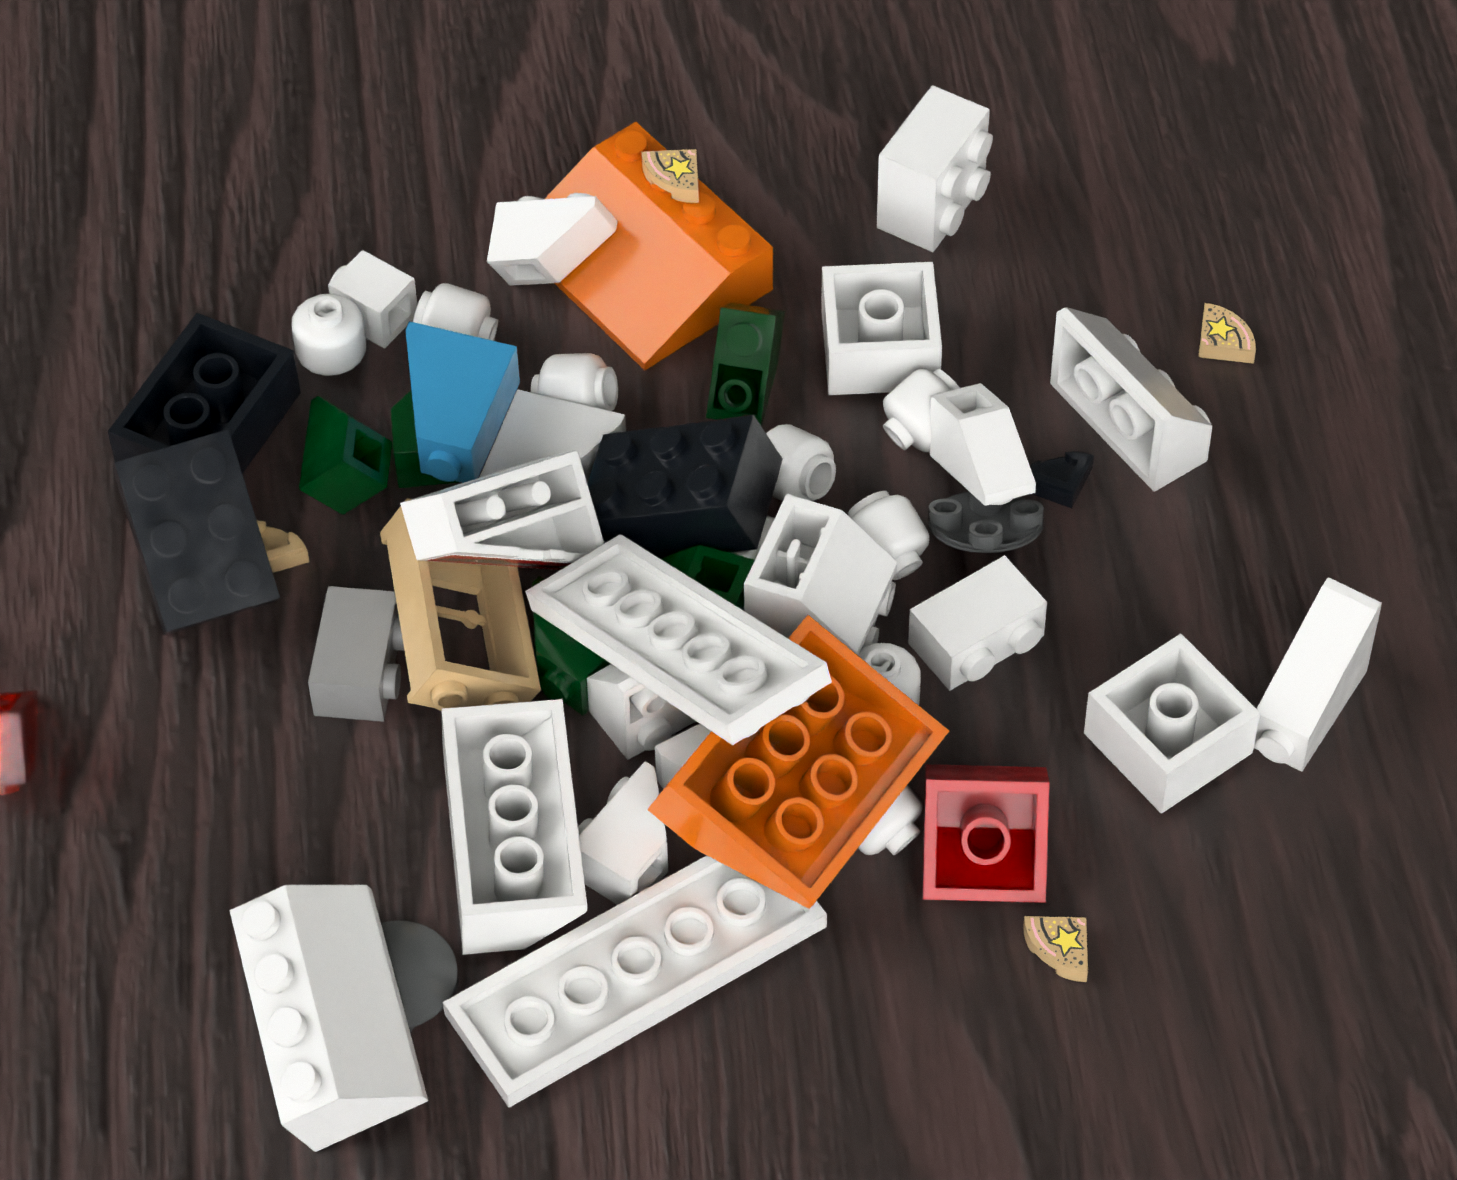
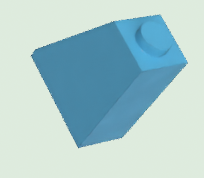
(458, 398)

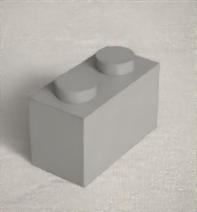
(356, 655)

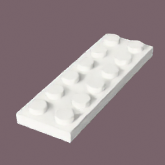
(679, 639)
(623, 974)

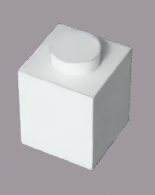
(381, 293)

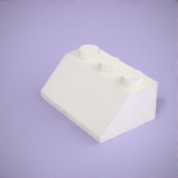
(1127, 399)

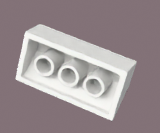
(512, 823)
(327, 1010)

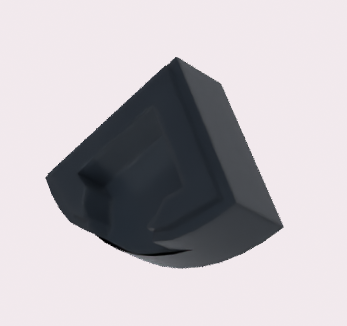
(1062, 477)

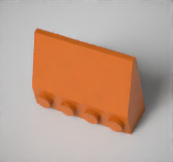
(669, 259)
(808, 782)

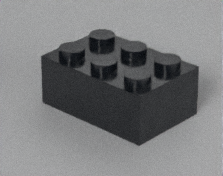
(210, 384)
(686, 485)
(195, 532)

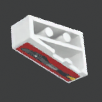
(511, 518)

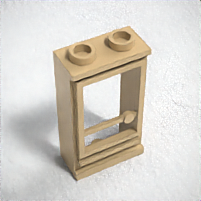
(502, 617)

